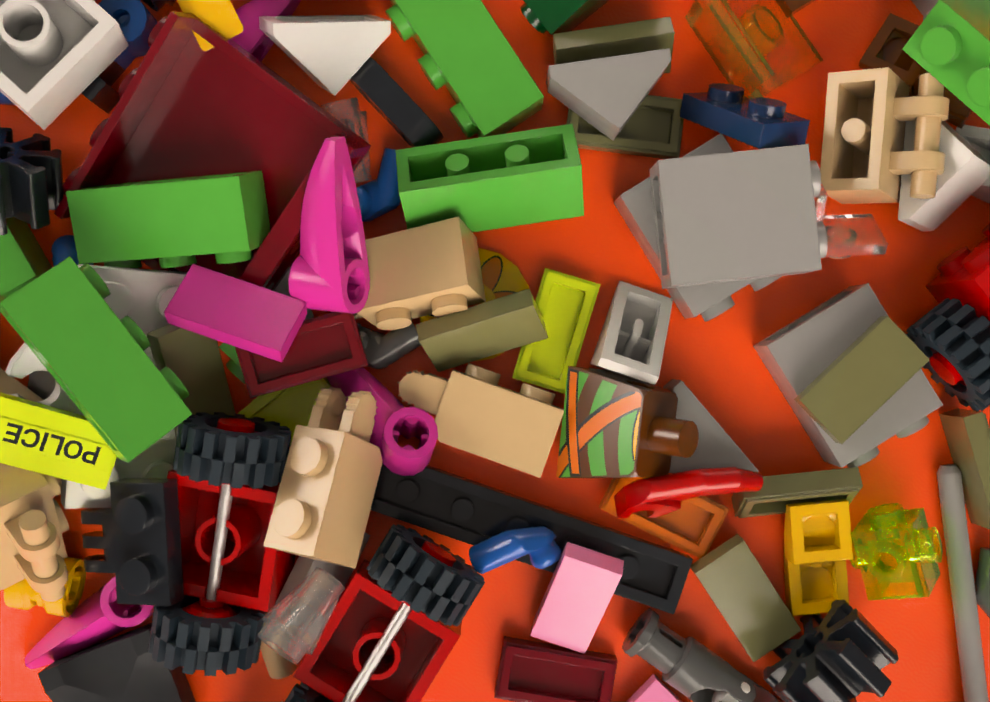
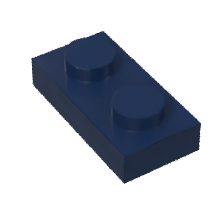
(752, 121)

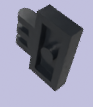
(139, 541)

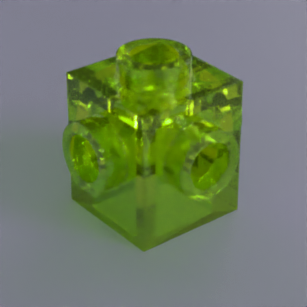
(896, 552)

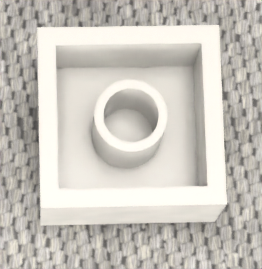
(54, 52)

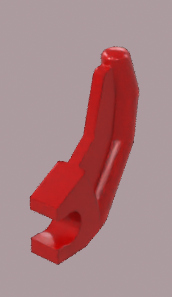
(665, 492)

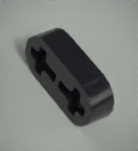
(395, 105)

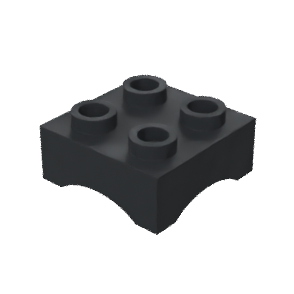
(115, 673)

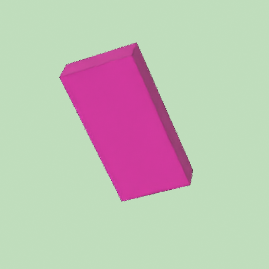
(236, 312)

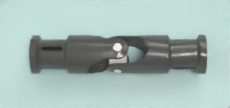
(690, 665)

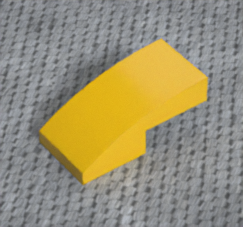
(816, 555)

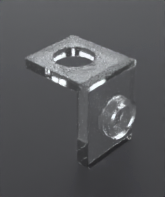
(850, 232)

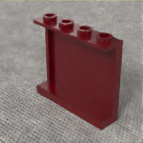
(214, 116)

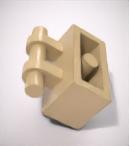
(867, 133)
(32, 532)

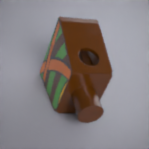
(620, 427)

